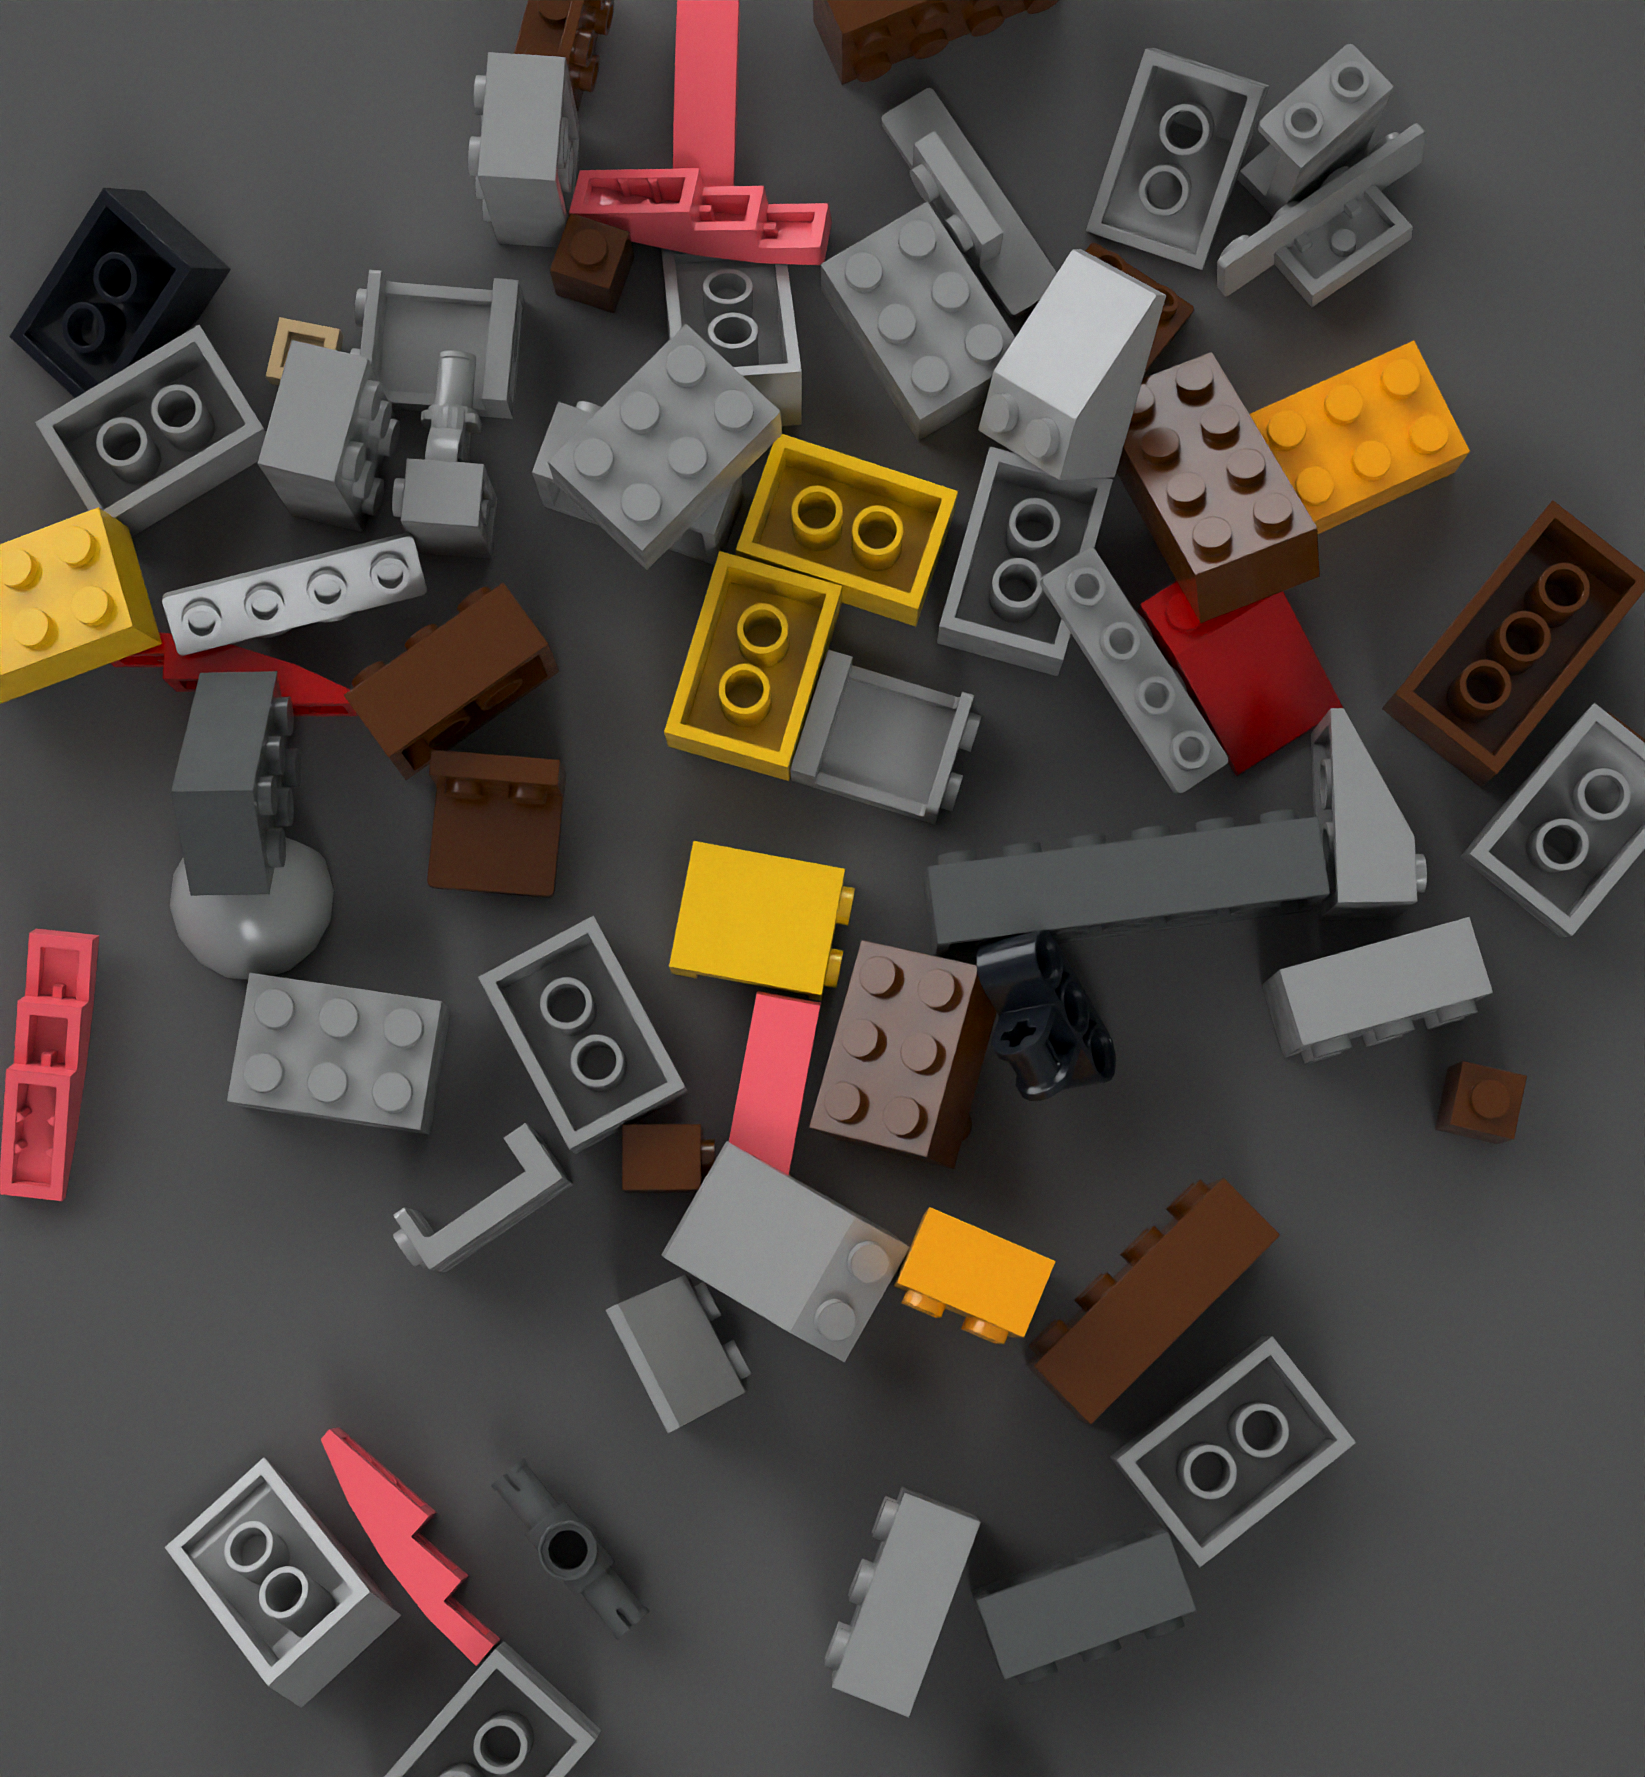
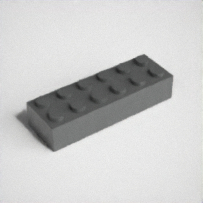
(1128, 885)

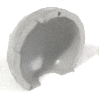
(261, 930)

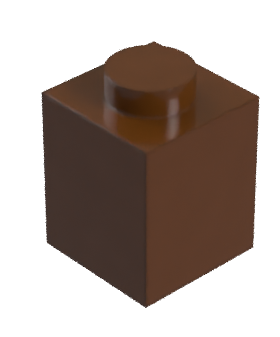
(592, 263)
(1481, 1102)
(665, 1158)

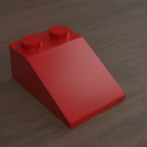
(1244, 672)

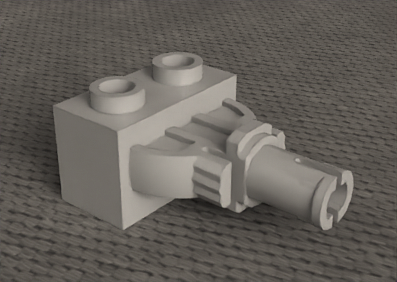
(446, 497)

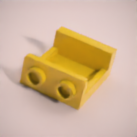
(761, 920)

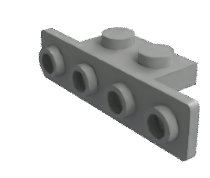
(970, 201)
(1334, 230)
(294, 594)
(1134, 670)

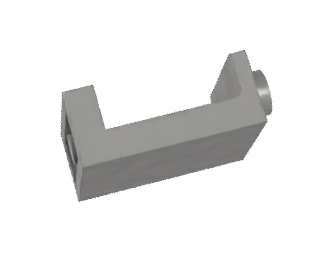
(1317, 129)
(414, 322)
(884, 740)
(492, 1216)

